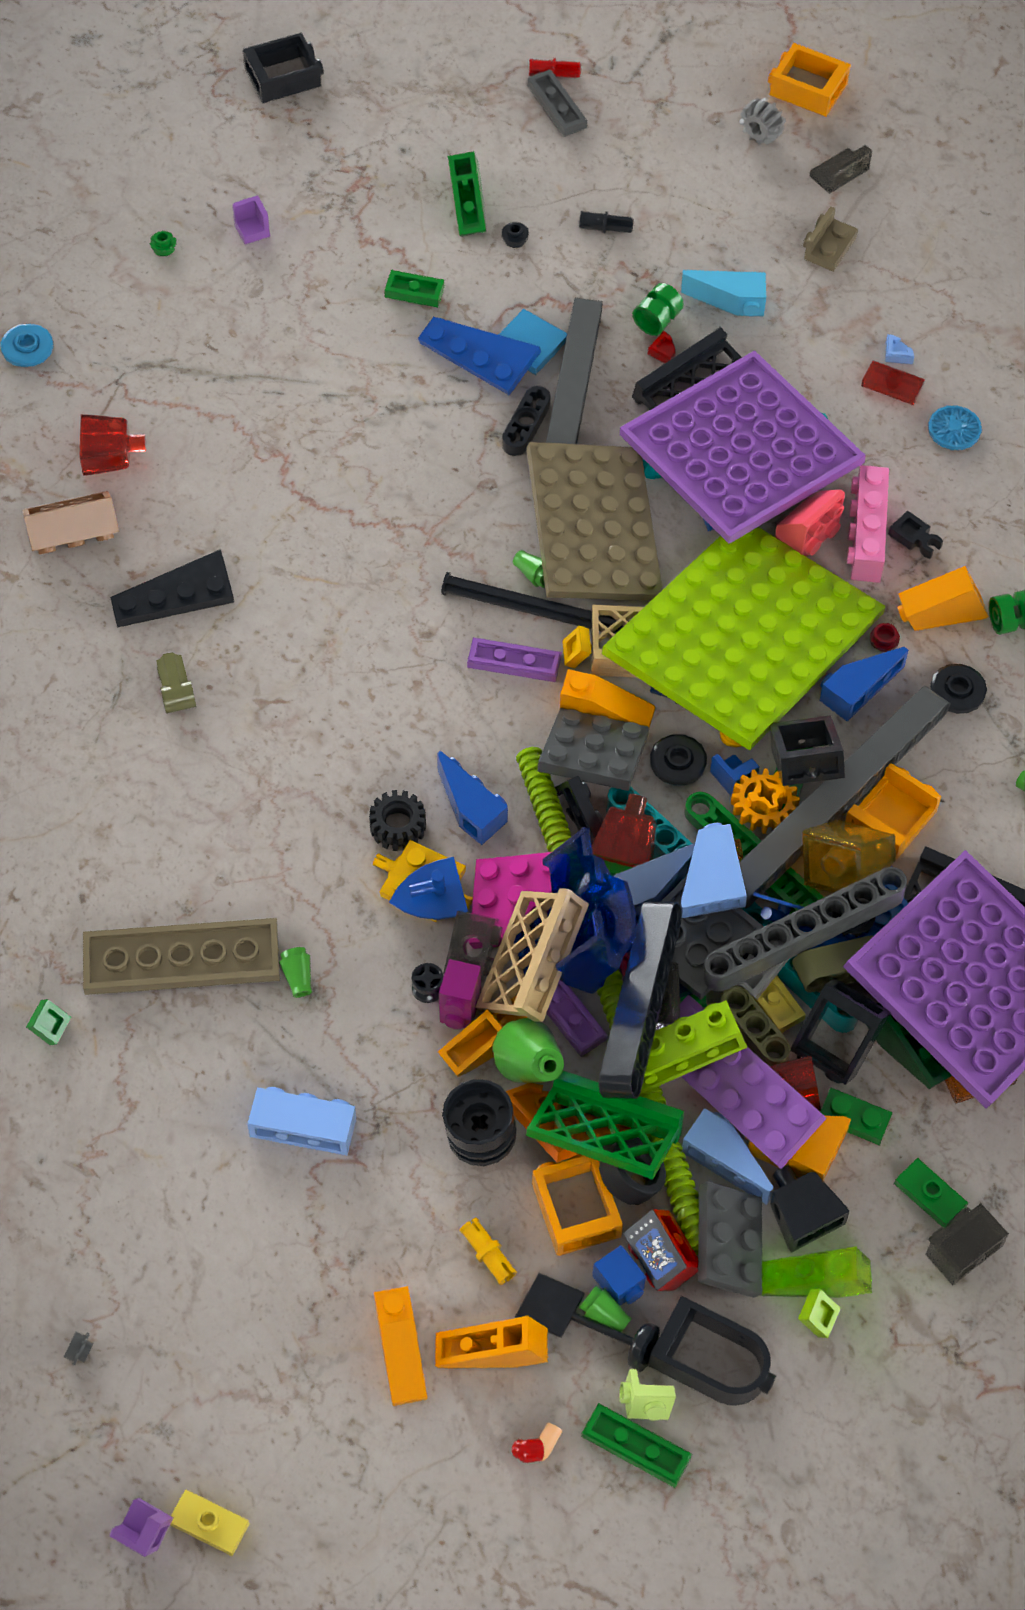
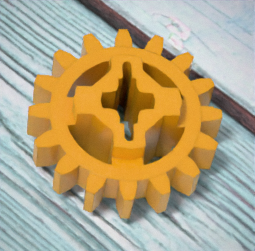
(764, 801)

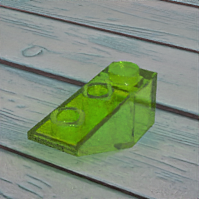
(835, 1272)

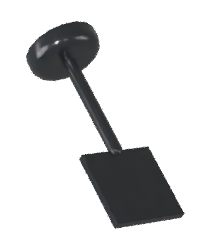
(556, 1305)

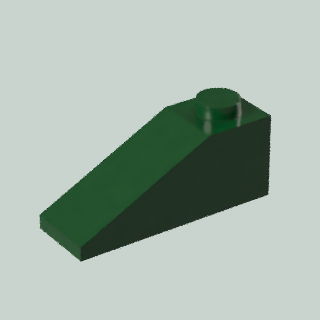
(911, 1053)

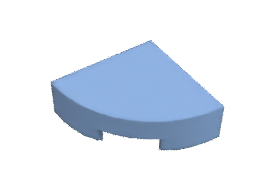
(898, 351)

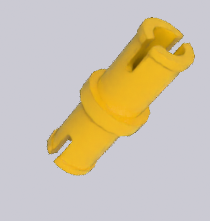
(488, 1251)

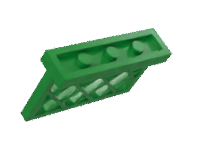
(640, 1114)

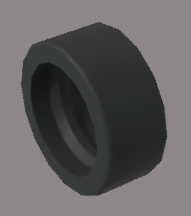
(623, 1186)

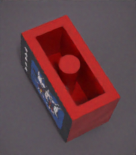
(662, 1250)

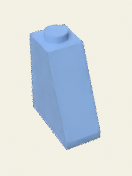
(713, 874)

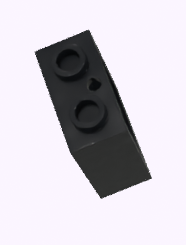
(277, 52)
(795, 765)
(853, 1004)

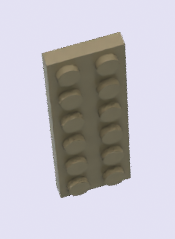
(180, 956)

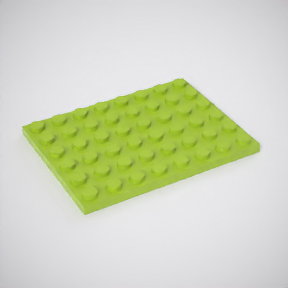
(744, 633)

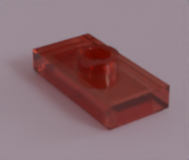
(893, 382)

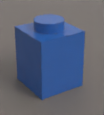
(620, 1276)

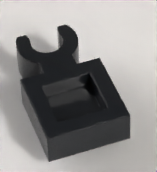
(914, 532)

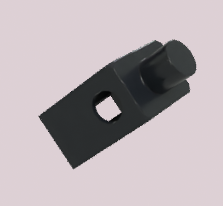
(805, 1208)

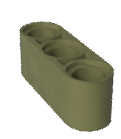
(825, 963)
(753, 1016)

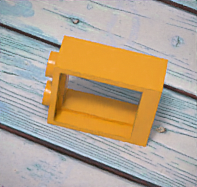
(803, 94)
(583, 1234)

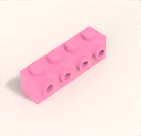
(869, 524)

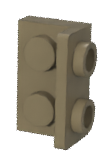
(829, 241)

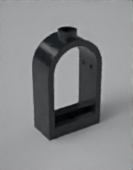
(672, 1335)

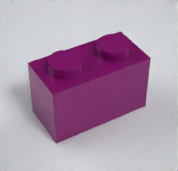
(459, 994)

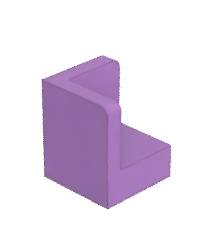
(251, 219)
(142, 1528)

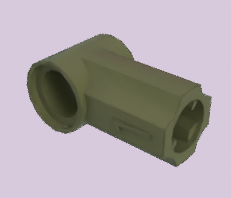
(175, 688)

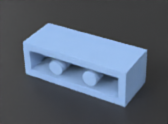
(302, 1120)

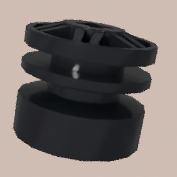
(479, 1105)

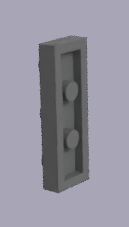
(557, 103)

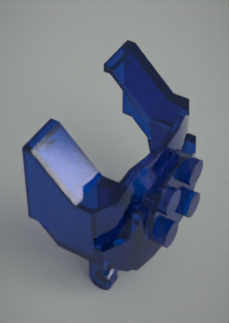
(609, 919)

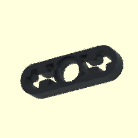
(526, 409)

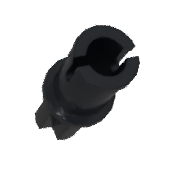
(605, 222)

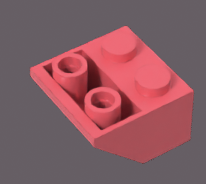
(812, 521)

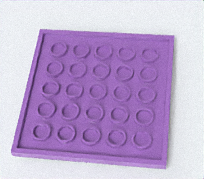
(742, 446)
(956, 976)

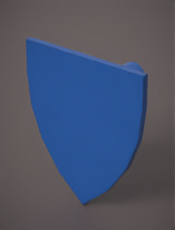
(431, 891)
(775, 914)

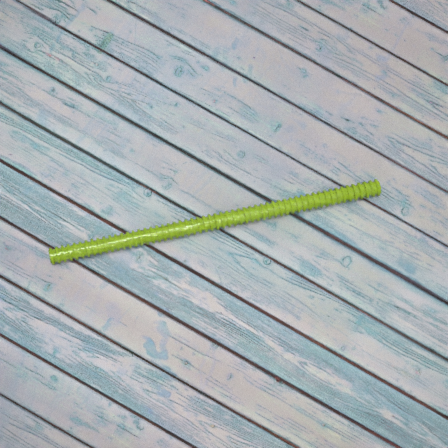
(555, 832)

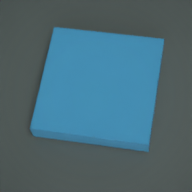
(536, 331)

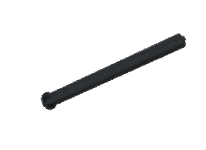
(522, 602)

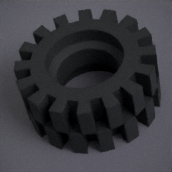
(393, 805)

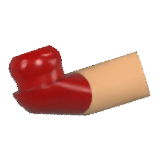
(539, 1448)

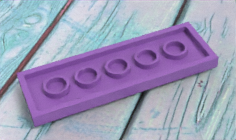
(755, 1100)

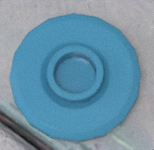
(27, 345)
(954, 427)

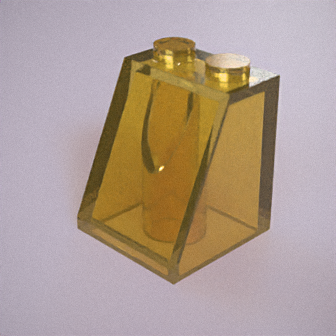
(844, 854)

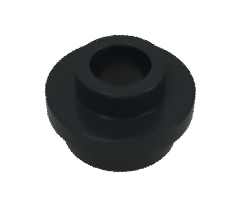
(515, 234)

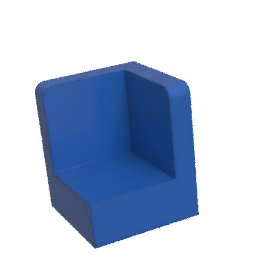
(730, 770)

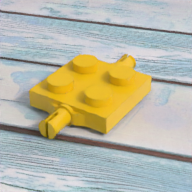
(410, 860)

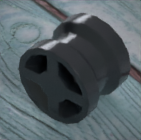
(427, 974)

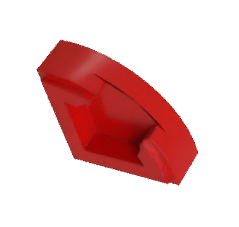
(662, 348)

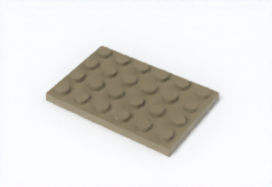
(593, 522)

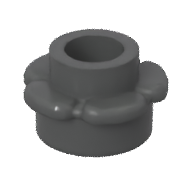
(78, 1348)

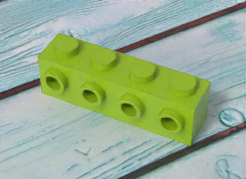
(692, 1044)

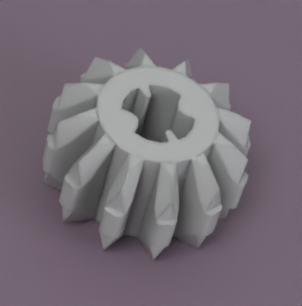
(762, 120)

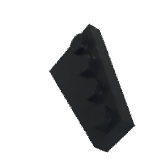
(179, 591)

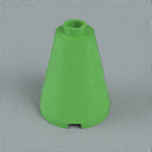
(527, 1052)

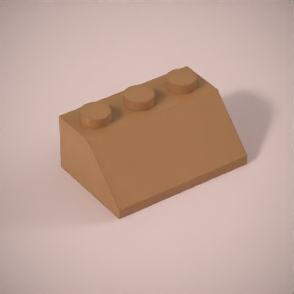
(71, 522)

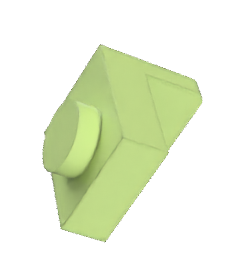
(646, 1401)

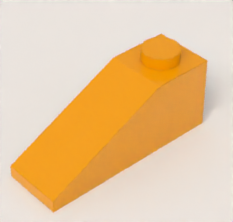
(602, 698)
(400, 1345)
(493, 1345)

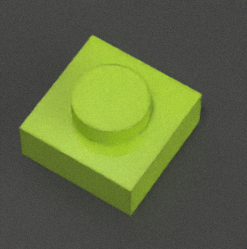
(819, 1313)

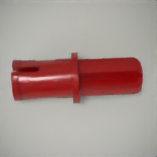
(559, 68)

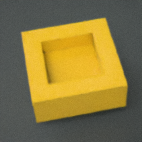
(576, 647)

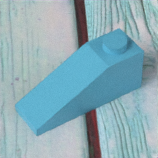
(728, 290)

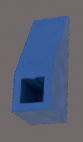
(474, 806)

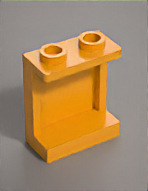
(897, 806)

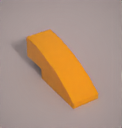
(475, 1042)

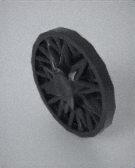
(960, 686)
(678, 759)

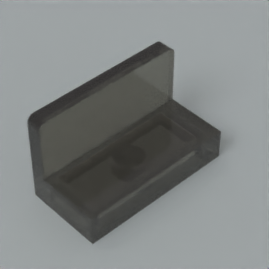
(842, 168)

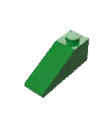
(467, 193)

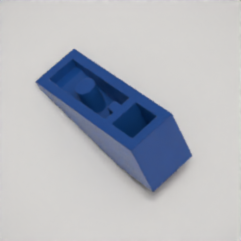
(860, 681)

